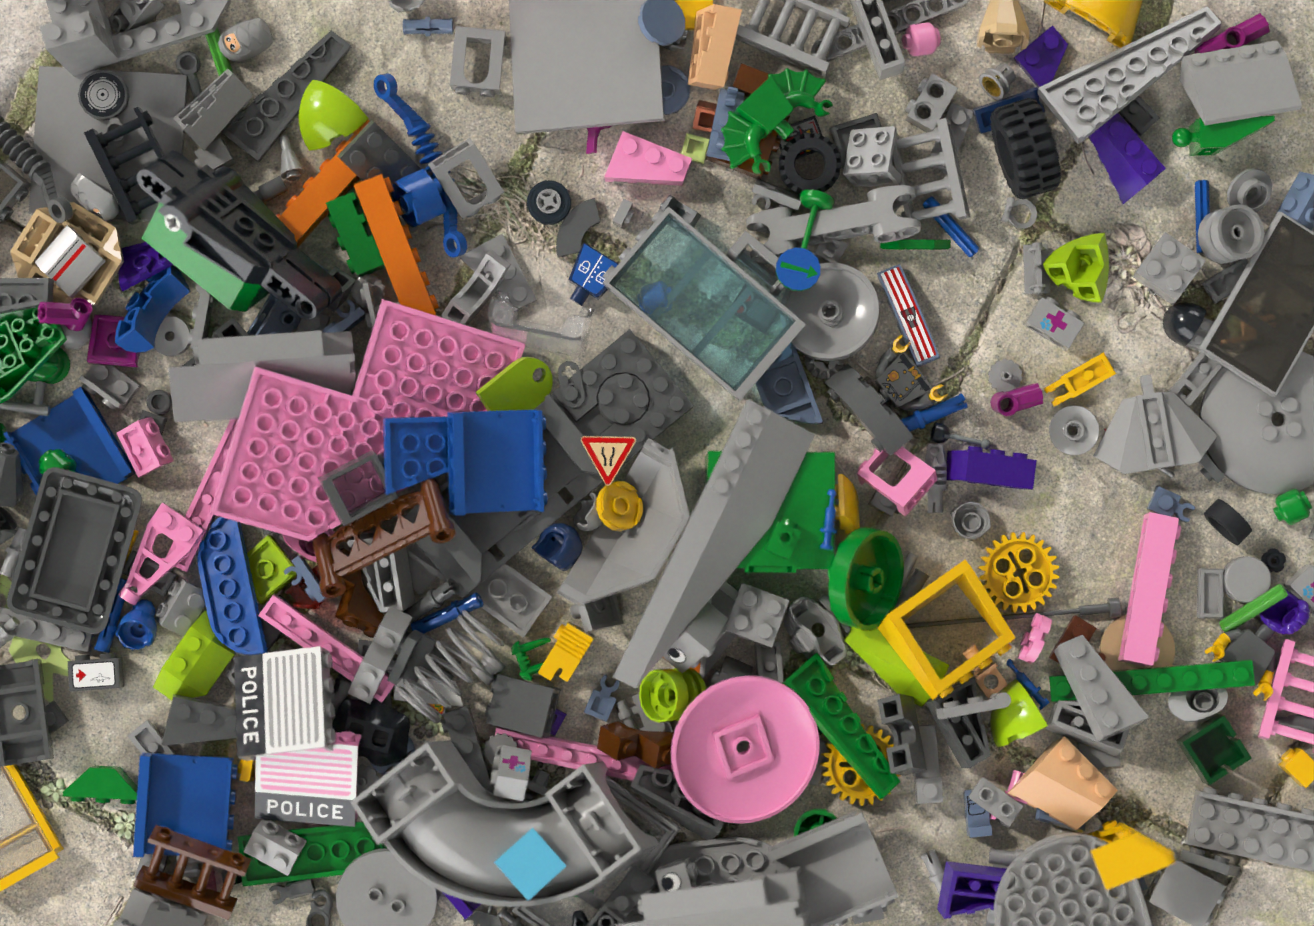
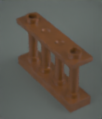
(186, 892)

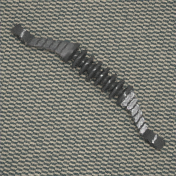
(37, 168)

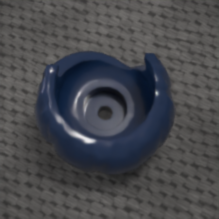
(559, 545)

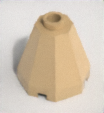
(1003, 28)

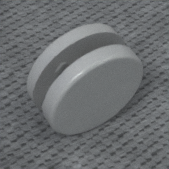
(1246, 579)

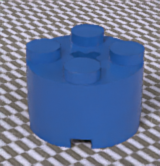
(419, 197)

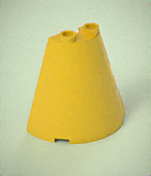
(1111, 16)

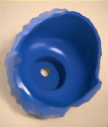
(130, 633)

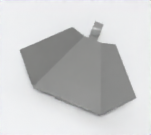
(1153, 433)

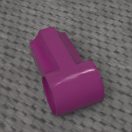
(72, 315)
(1019, 399)

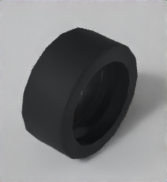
(1228, 521)

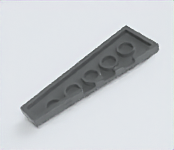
(274, 110)

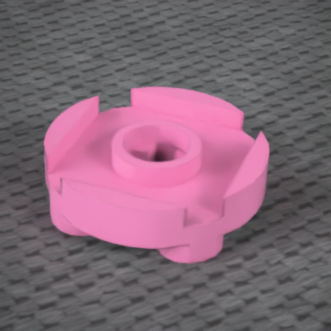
(1033, 642)

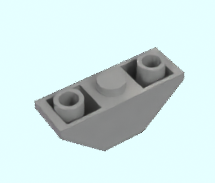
(134, 14)

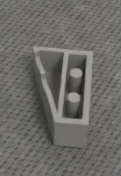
(213, 108)
(389, 578)
(1069, 721)

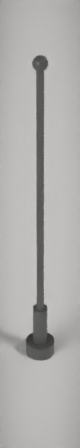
(1112, 607)

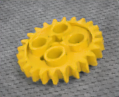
(1039, 563)
(858, 787)

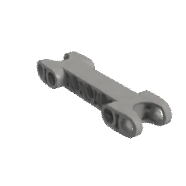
(855, 220)

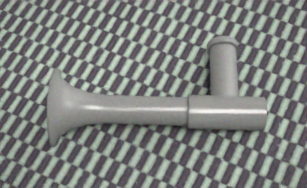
(36, 407)

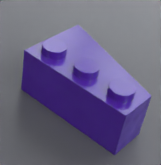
(991, 468)
(968, 888)

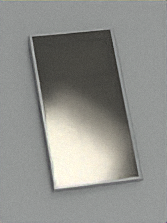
(1268, 309)

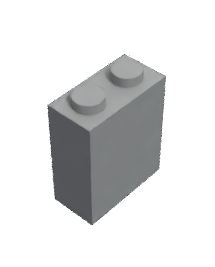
(1185, 893)

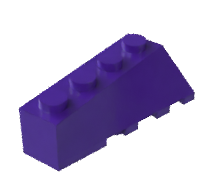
(1125, 157)

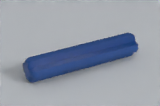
(1202, 206)
(953, 229)

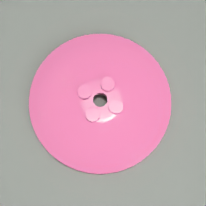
(765, 775)

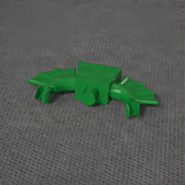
(766, 112)

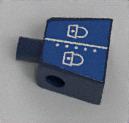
(588, 274)

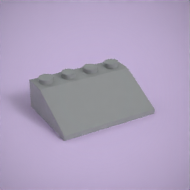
(1240, 82)

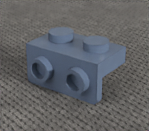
(1300, 200)

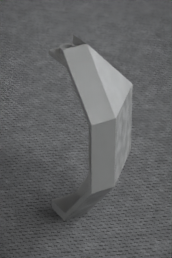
(633, 557)

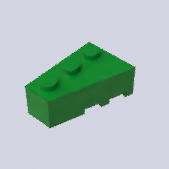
(355, 235)

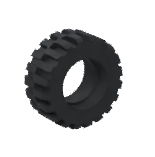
(1025, 148)

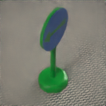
(798, 267)

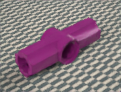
(1243, 32)

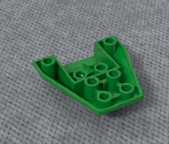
(24, 348)

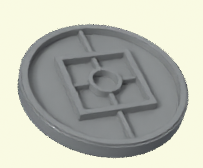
(383, 893)

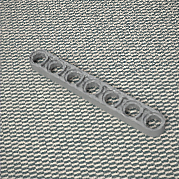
(899, 15)

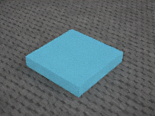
(530, 864)

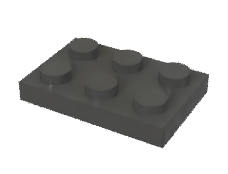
(376, 153)

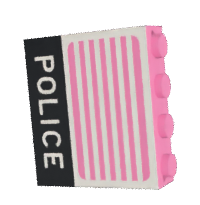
(309, 784)

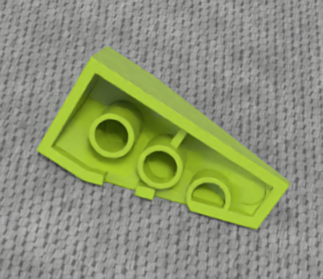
(888, 665)

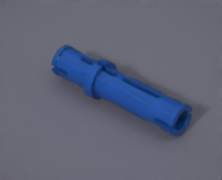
(933, 413)
(448, 613)
(106, 636)

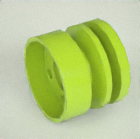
(669, 692)

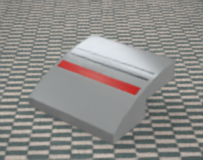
(70, 261)

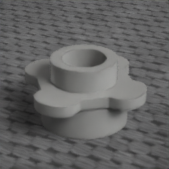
(114, 123)

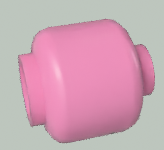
(921, 39)

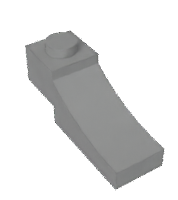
(929, 782)

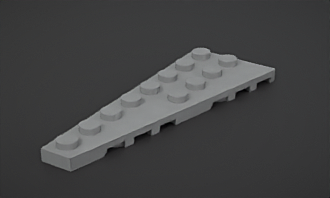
(1105, 86)

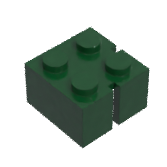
(1210, 748)

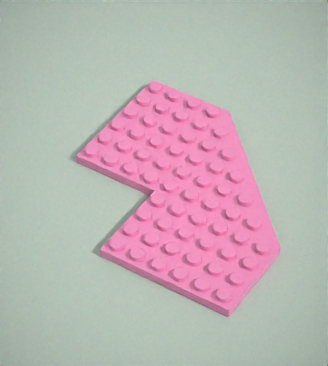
(302, 431)

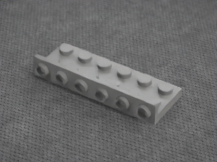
(1252, 828)

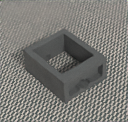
(345, 516)

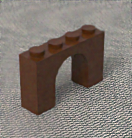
(747, 81)

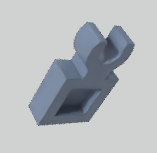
(1166, 503)
(601, 702)

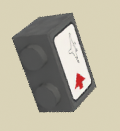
(95, 673)

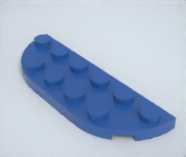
(230, 588)

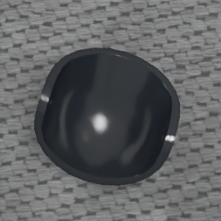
(1183, 321)

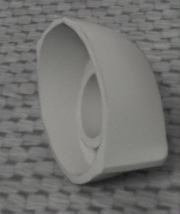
(971, 520)

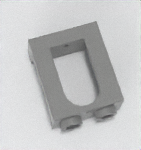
(491, 84)
(455, 157)
(739, 252)

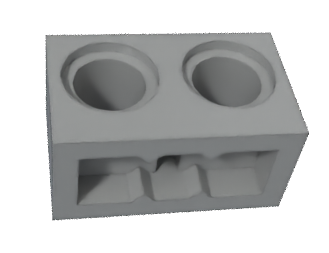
(933, 105)

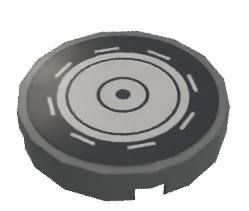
(103, 95)

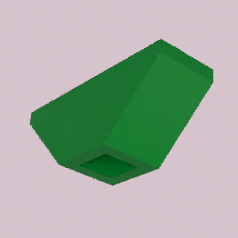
(103, 785)

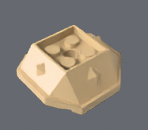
(42, 231)

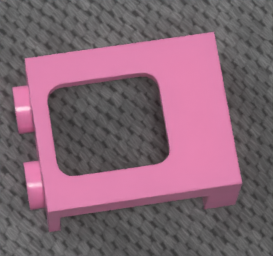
(909, 489)

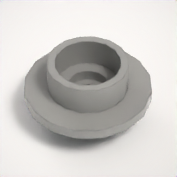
(1250, 189)

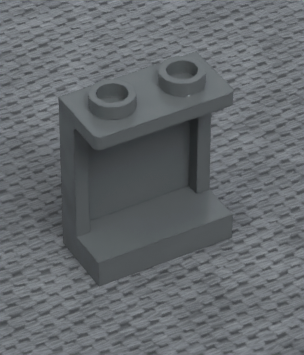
(522, 706)

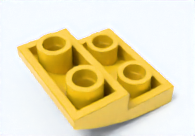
(848, 506)

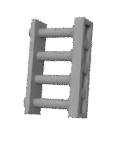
(795, 52)
(947, 158)

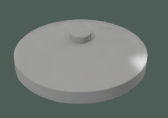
(837, 311)

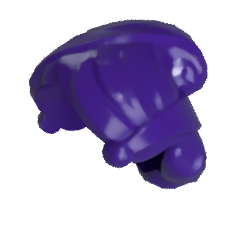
(1286, 615)

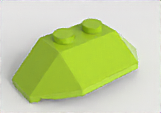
(194, 662)

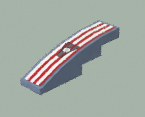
(908, 315)

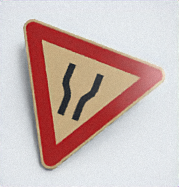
(608, 454)

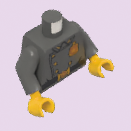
(902, 380)

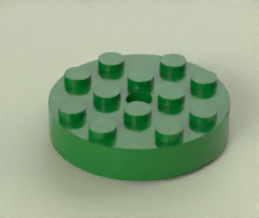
(865, 578)

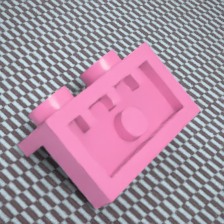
(145, 446)

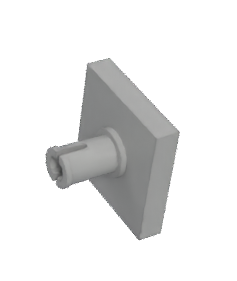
(598, 614)

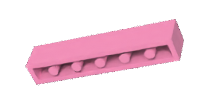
(1149, 589)

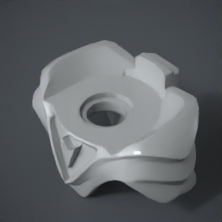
(798, 623)

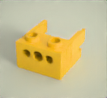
(567, 652)

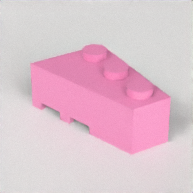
(646, 162)

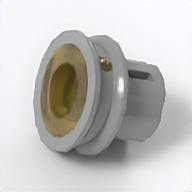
(996, 82)

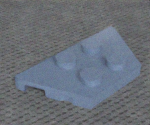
(787, 390)

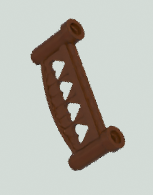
(430, 520)

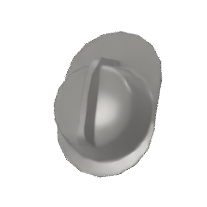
(1197, 703)

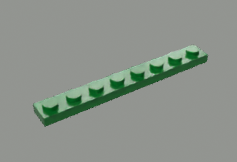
(1170, 679)

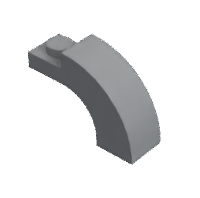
(477, 290)

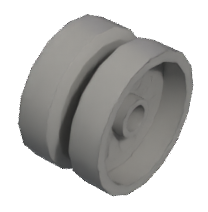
(1231, 234)

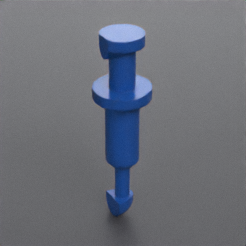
(829, 522)
(1028, 685)

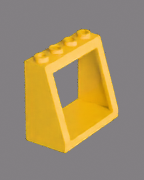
(908, 650)

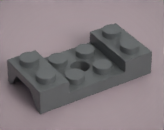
(26, 738)

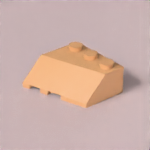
(1064, 785)

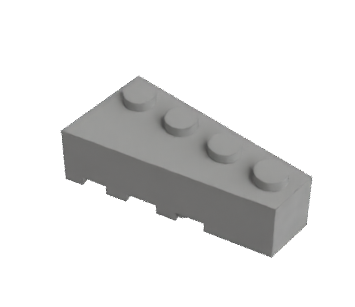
(1098, 691)

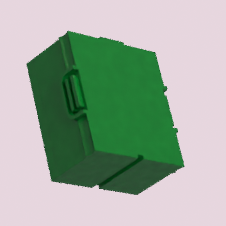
(803, 505)

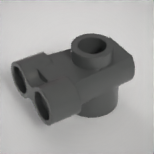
(340, 691)

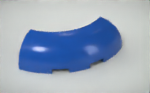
(149, 309)

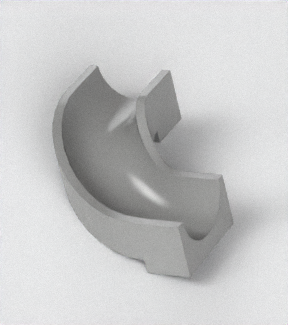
(454, 829)

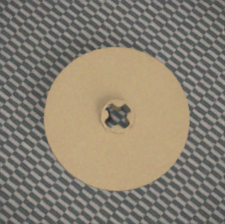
(1111, 644)

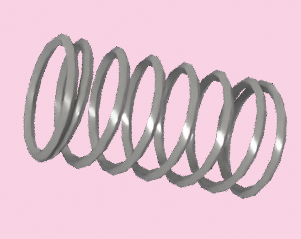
(415, 700)

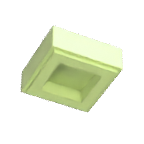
(695, 148)

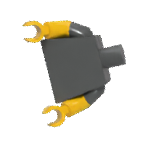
(1246, 645)

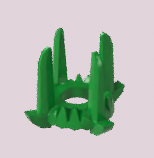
(524, 663)

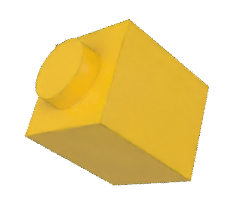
(1298, 766)

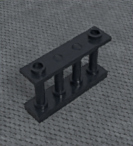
(110, 164)

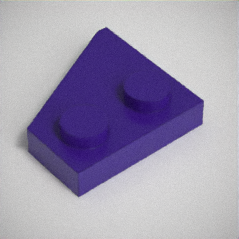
(1042, 57)

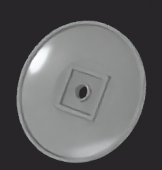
(1248, 443)

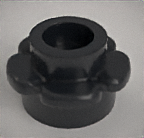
(1280, 560)

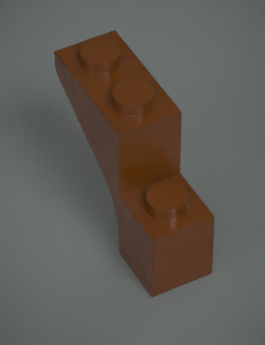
(357, 606)
(625, 742)

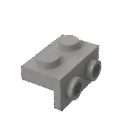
(181, 606)
(275, 846)

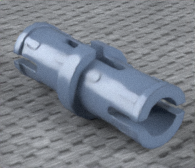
(428, 26)

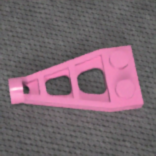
(175, 527)

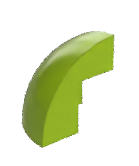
(326, 115)
(1081, 267)
(1017, 719)

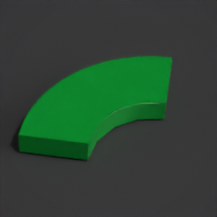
(918, 244)

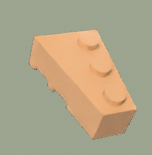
(713, 46)

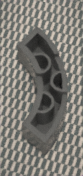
(865, 404)

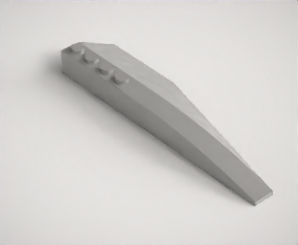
(721, 531)

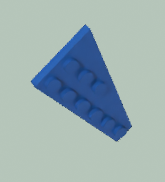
(414, 450)

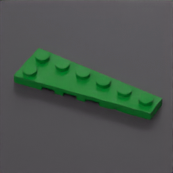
(840, 725)

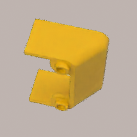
(1127, 854)

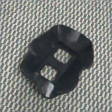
(374, 717)

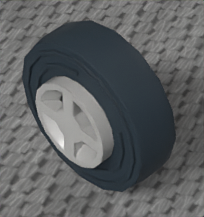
(547, 191)

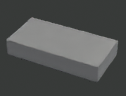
(1210, 593)

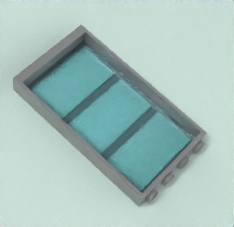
(702, 303)

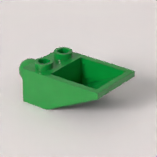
(1214, 138)

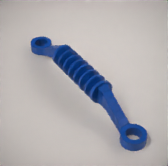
(418, 127)

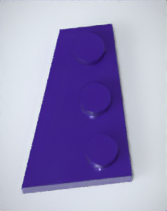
(139, 264)

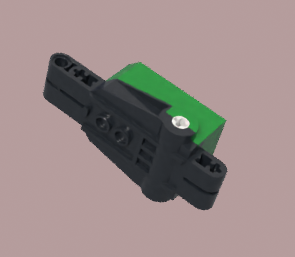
(230, 239)

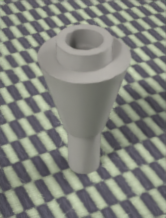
(290, 165)

